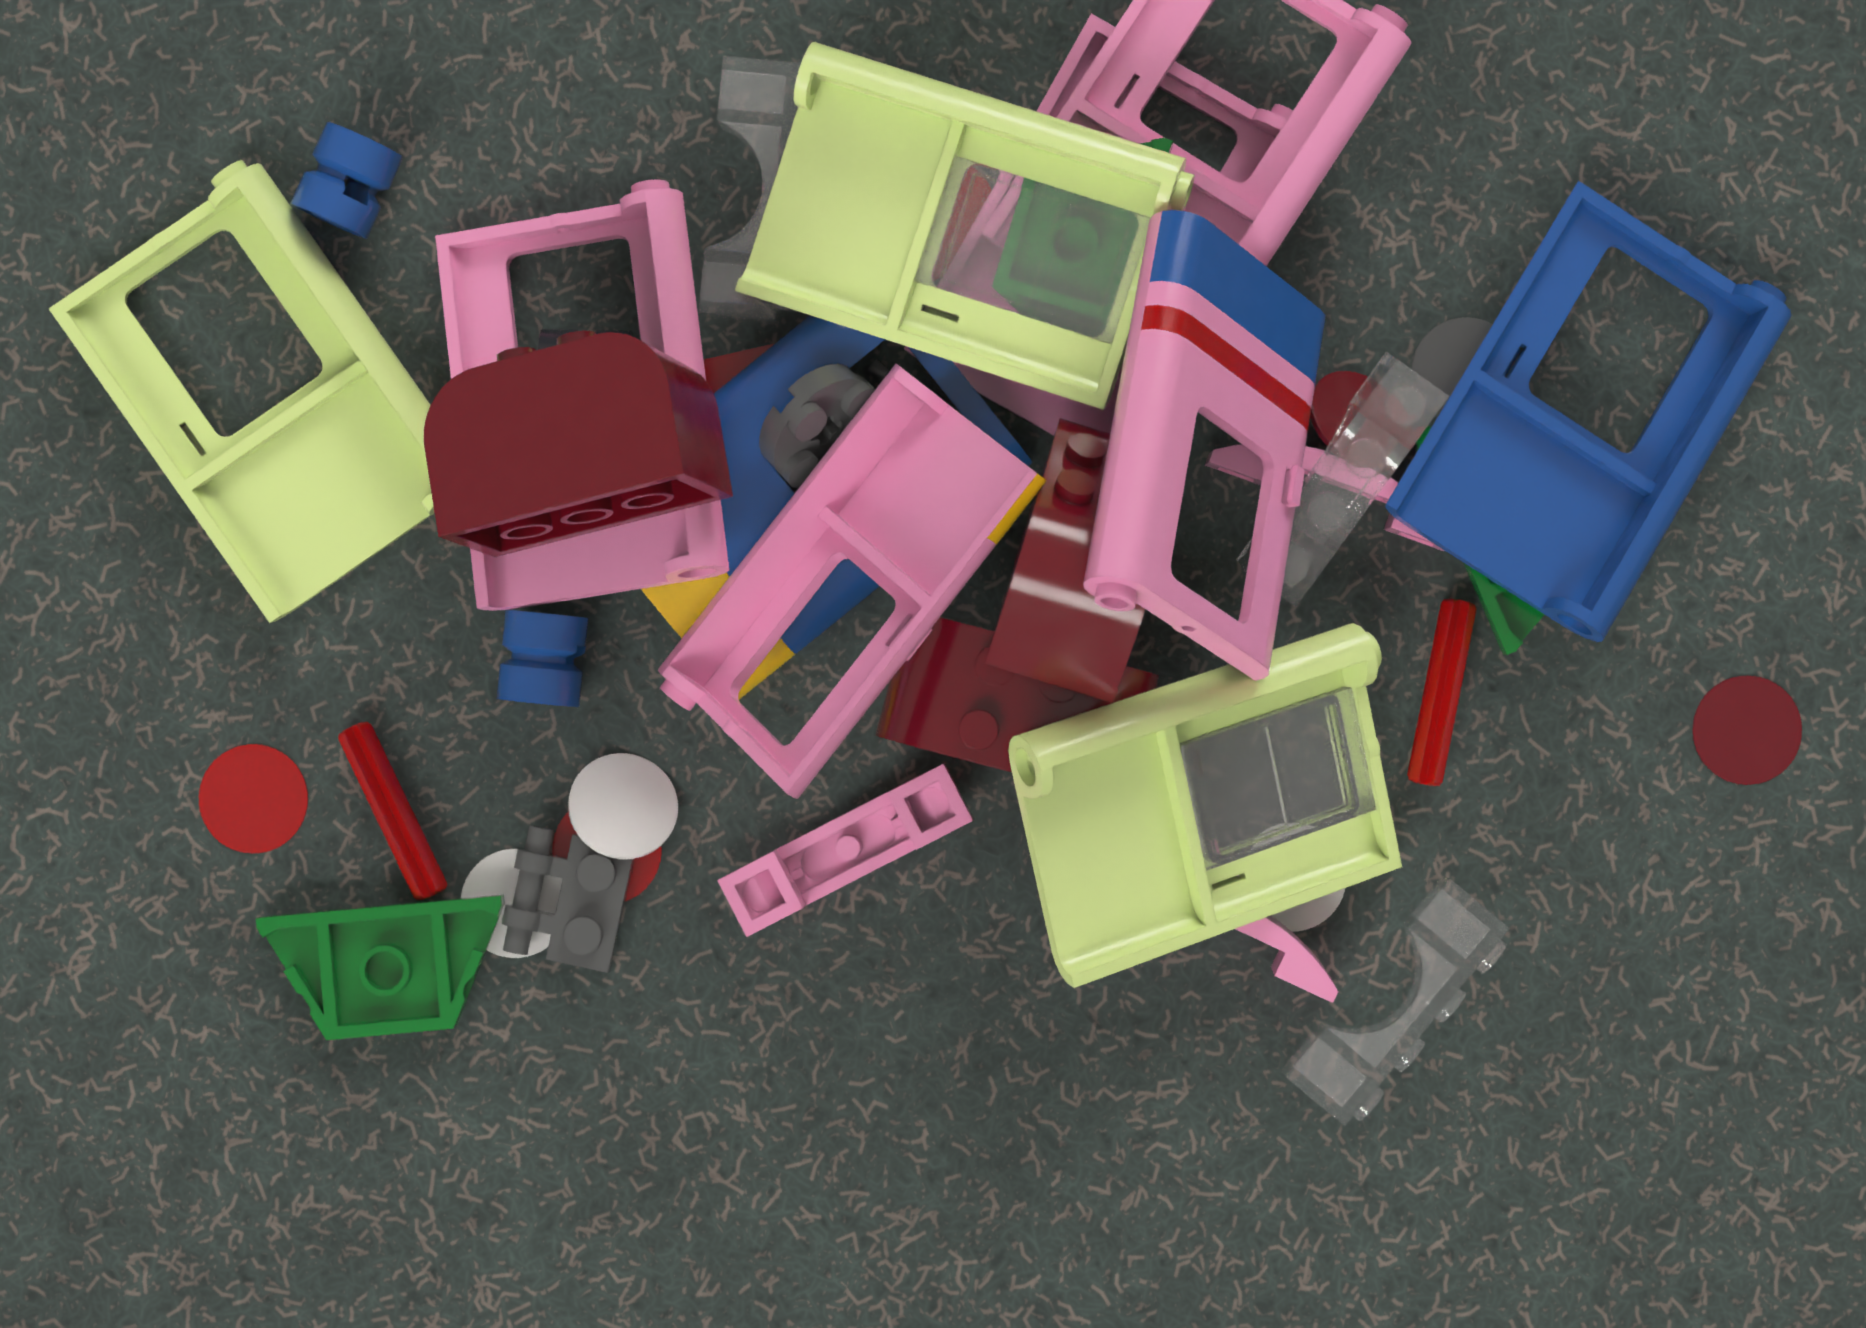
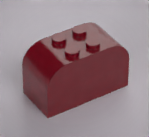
(570, 443)
(1047, 618)
(970, 709)

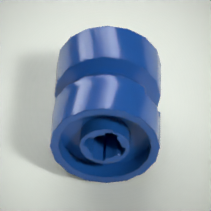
(352, 157)
(542, 658)

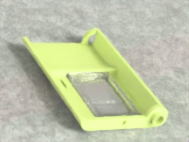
(963, 206)
(1178, 790)

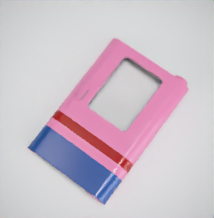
(1244, 352)

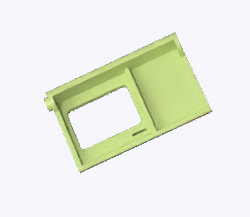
(320, 472)

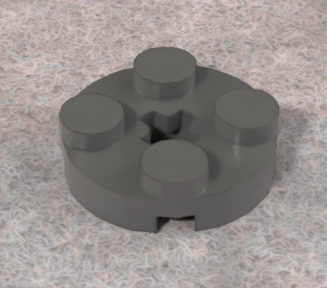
(812, 420)

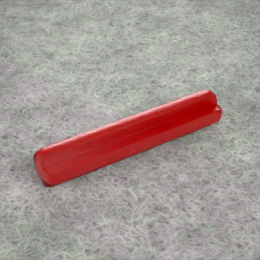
(1441, 692)
(392, 810)

